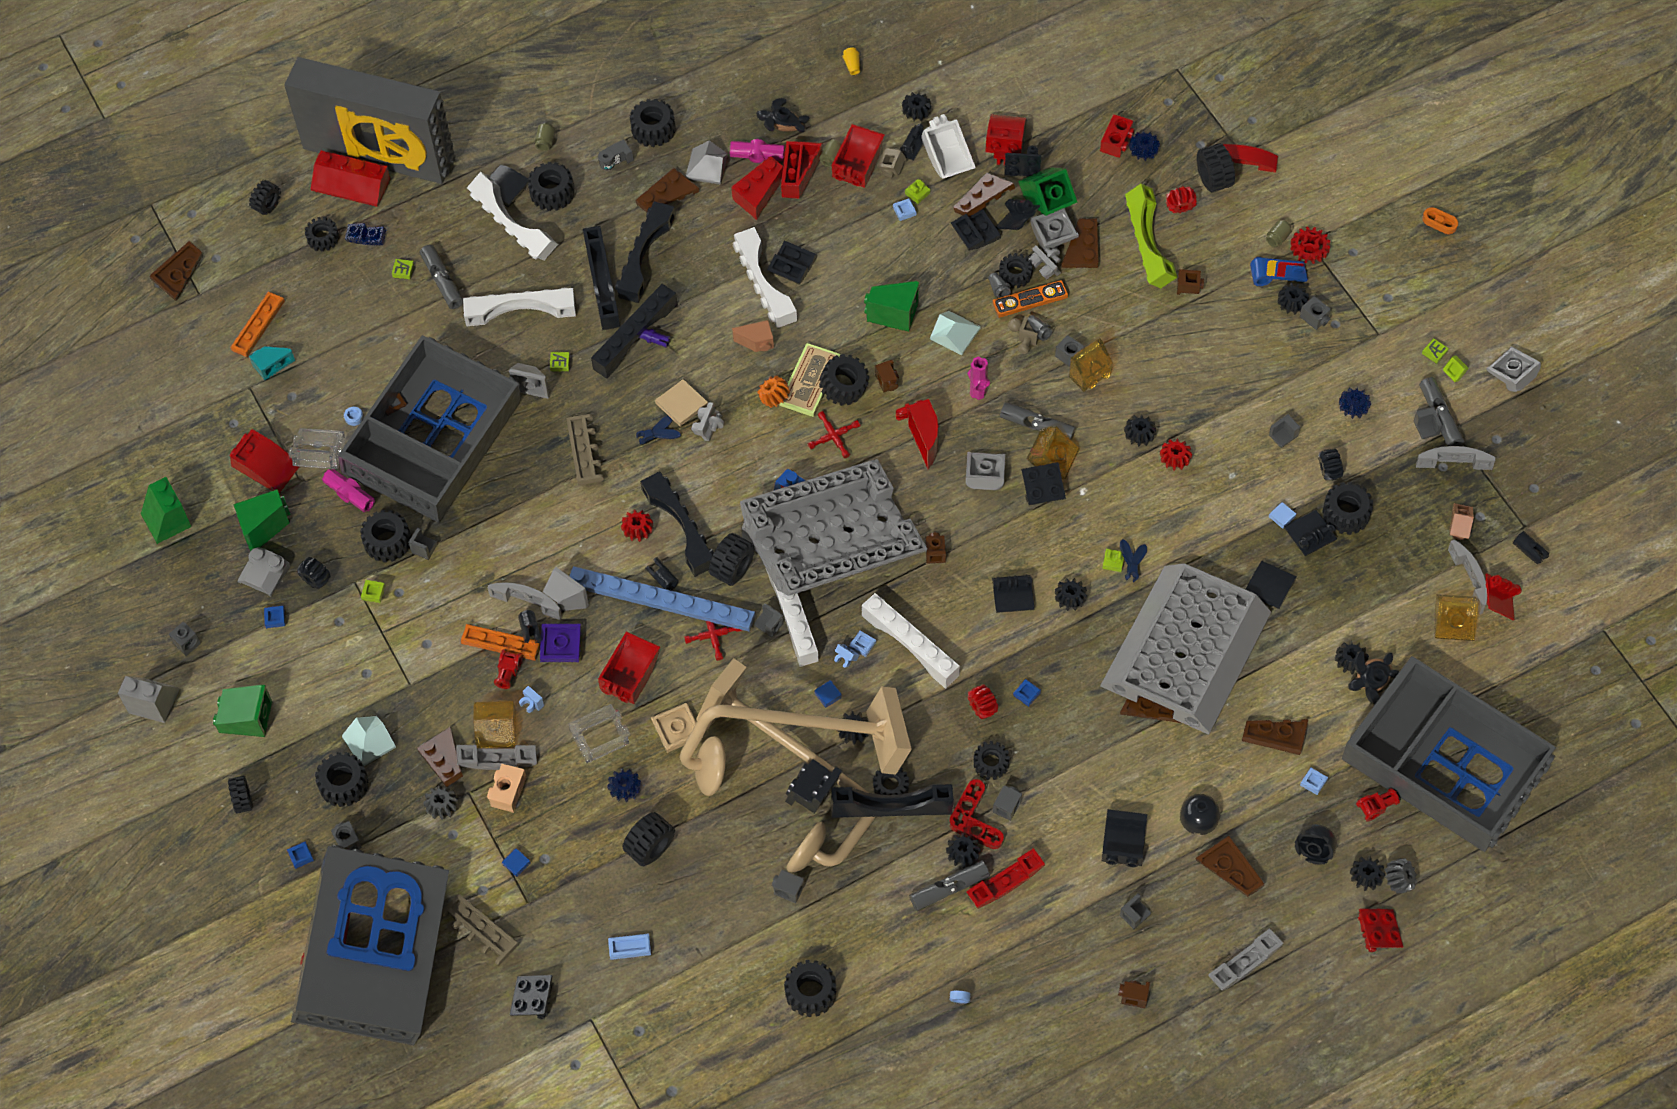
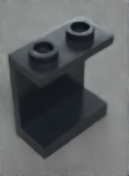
(1124, 838)

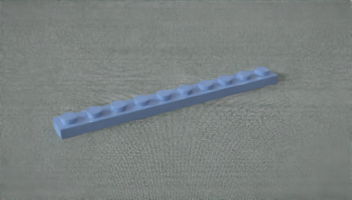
(664, 599)

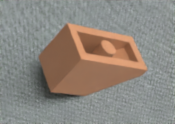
(754, 336)
(1461, 521)

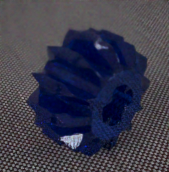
(1144, 145)
(1354, 402)
(616, 785)

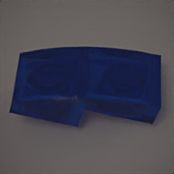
(365, 235)

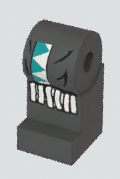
(614, 155)

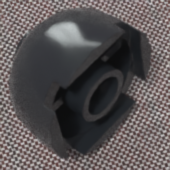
(1199, 814)
(1316, 844)

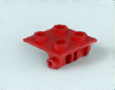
(1501, 594)
(1379, 929)

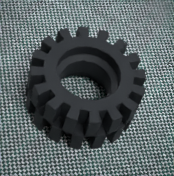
(265, 197)
(322, 225)
(1015, 261)
(991, 771)
(901, 777)
(240, 794)

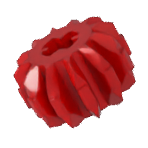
(1181, 200)
(1182, 456)
(630, 523)
(983, 701)

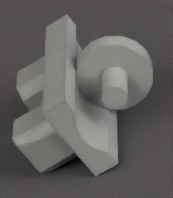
(1039, 257)
(710, 421)

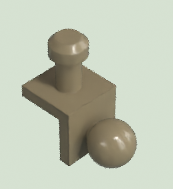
(1026, 334)

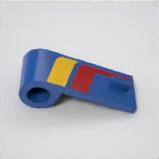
(1267, 269)

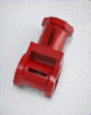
(508, 666)
(1376, 804)

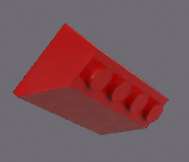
(349, 178)

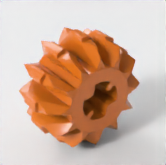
(773, 391)

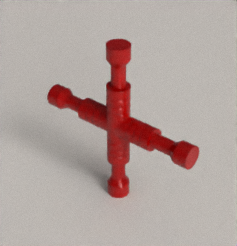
(833, 434)
(712, 634)

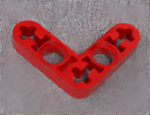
(969, 822)

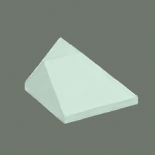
(954, 332)
(368, 739)

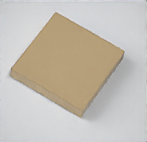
(681, 402)
(674, 726)

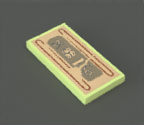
(804, 381)

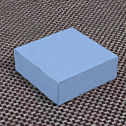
(904, 209)
(1282, 515)
(862, 643)
(1314, 781)

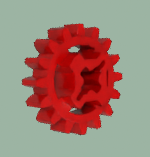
(1310, 245)

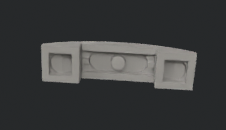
(1480, 459)
(1462, 556)
(504, 590)
(491, 759)
(1246, 961)

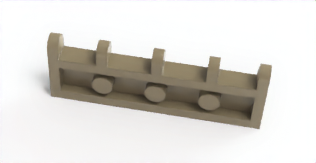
(583, 450)
(480, 927)

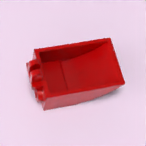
(1005, 135)
(857, 156)
(923, 426)
(263, 461)
(629, 668)

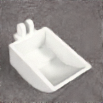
(947, 147)

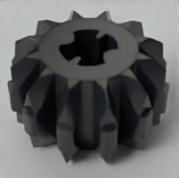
(916, 106)
(1292, 298)
(1140, 430)
(1330, 464)
(313, 572)
(1070, 594)
(1344, 656)
(853, 736)
(963, 843)
(1359, 873)

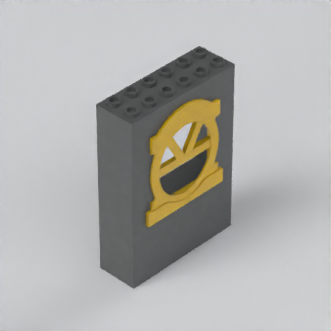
(335, 100)

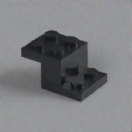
(812, 785)

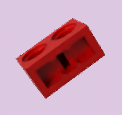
(1117, 135)

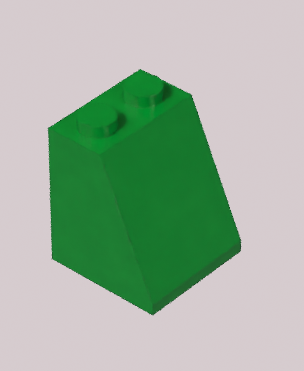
(1049, 189)
(892, 304)
(163, 511)
(262, 517)
(243, 711)

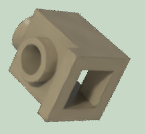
(891, 162)

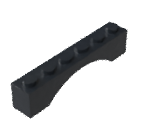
(658, 222)
(601, 278)
(611, 354)
(659, 494)
(857, 803)

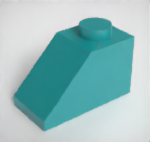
(271, 360)

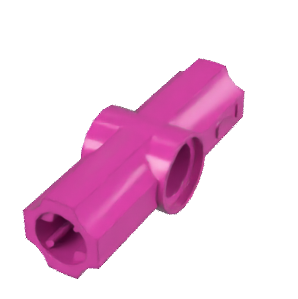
(756, 150)
(978, 378)
(348, 490)

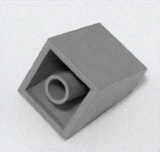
(147, 698)

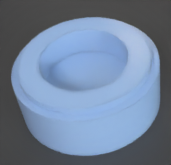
(353, 416)
(960, 996)

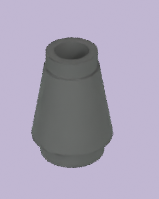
(999, 285)
(1043, 329)

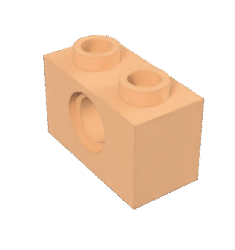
(508, 798)

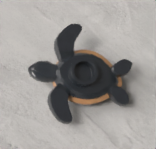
(782, 118)
(1372, 675)

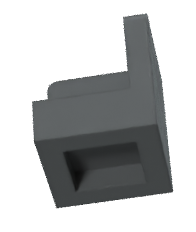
(1427, 423)
(1284, 431)
(422, 545)
(769, 621)
(1134, 912)

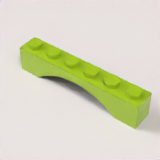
(1141, 207)

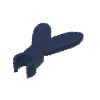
(659, 431)
(1132, 559)

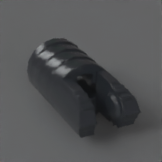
(1530, 547)
(663, 575)
(529, 626)

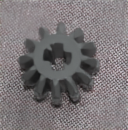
(434, 806)
(1401, 875)

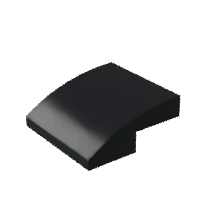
(510, 183)
(976, 230)
(792, 262)
(1271, 584)

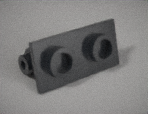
(913, 142)

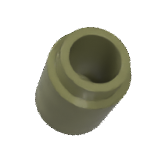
(544, 136)
(830, 152)
(1278, 233)

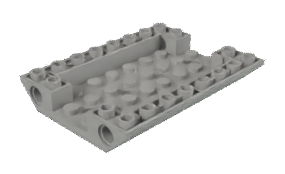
(820, 511)
(1212, 652)

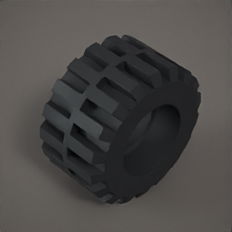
(652, 111)
(1215, 167)
(547, 175)
(845, 366)
(1350, 495)
(382, 523)
(731, 559)
(338, 765)
(648, 839)
(810, 972)

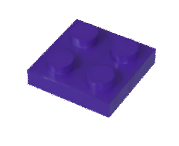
(560, 643)

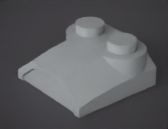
(1053, 229)
(1515, 369)
(985, 471)
(264, 571)

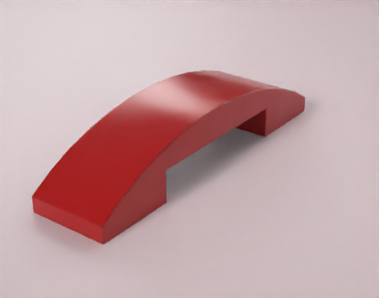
(1253, 156)
(1007, 880)

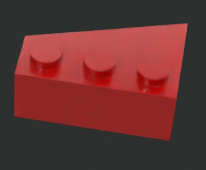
(798, 167)
(758, 186)

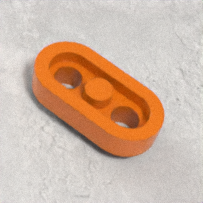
(1440, 221)

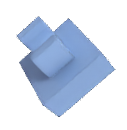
(847, 653)
(531, 698)

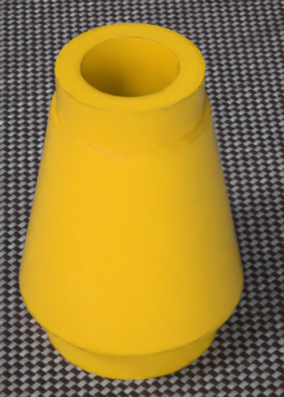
(852, 60)

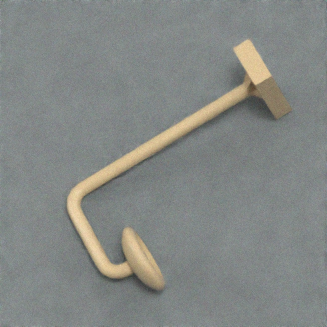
(724, 693)
(884, 724)

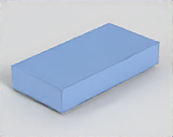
(629, 946)

